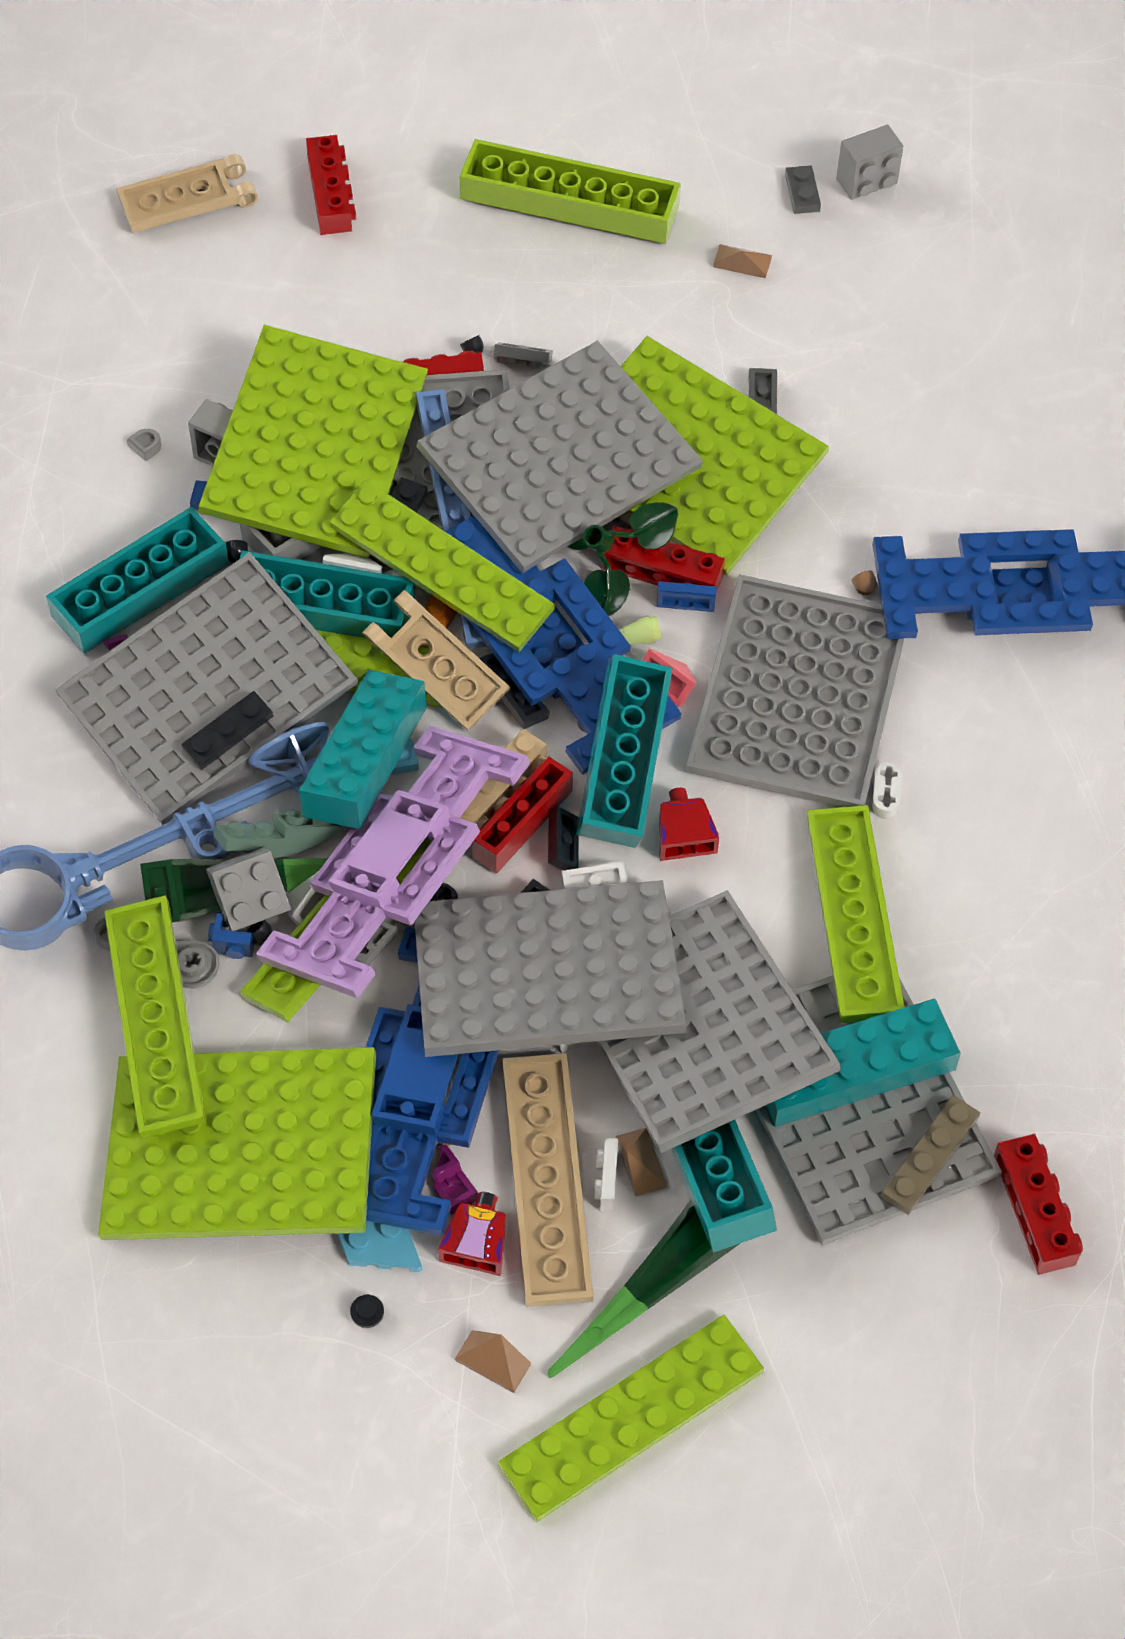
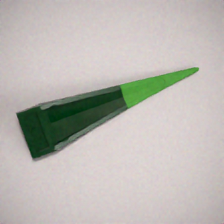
(190, 889)
(672, 1262)

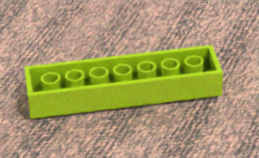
(570, 191)

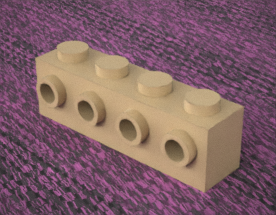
(496, 793)

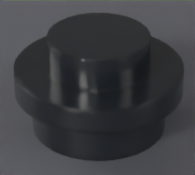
(367, 1311)

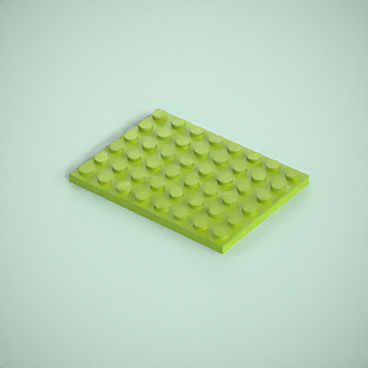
(309, 434)
(747, 454)
(274, 1158)

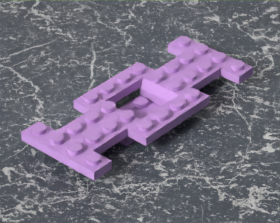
(367, 861)

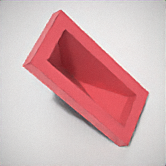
(681, 678)

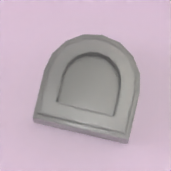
(145, 443)

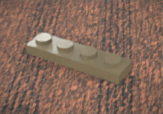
(930, 1155)

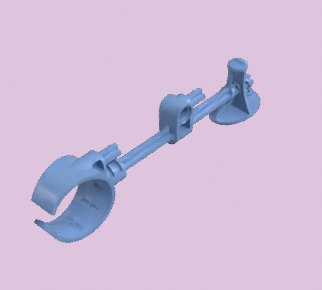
(194, 827)

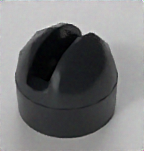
(474, 344)
(235, 548)
(260, 932)

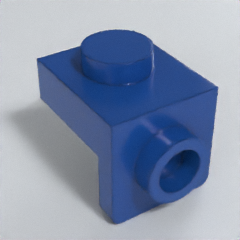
(230, 943)

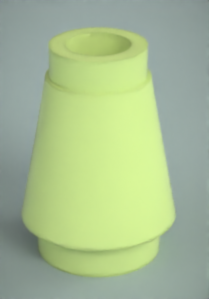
(642, 631)

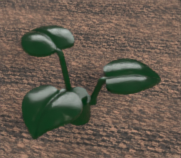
(653, 526)

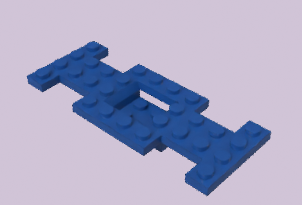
(1000, 599)
(555, 657)
(412, 1113)

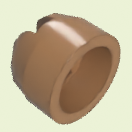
(865, 582)

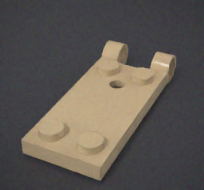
(177, 194)
(449, 669)

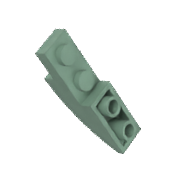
(285, 836)

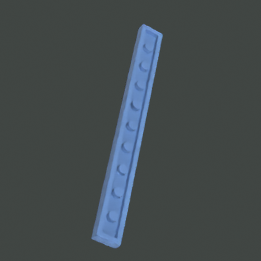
(433, 415)

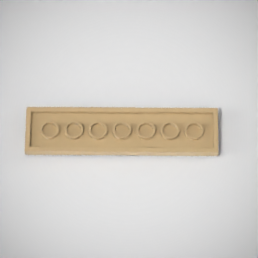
(547, 1181)

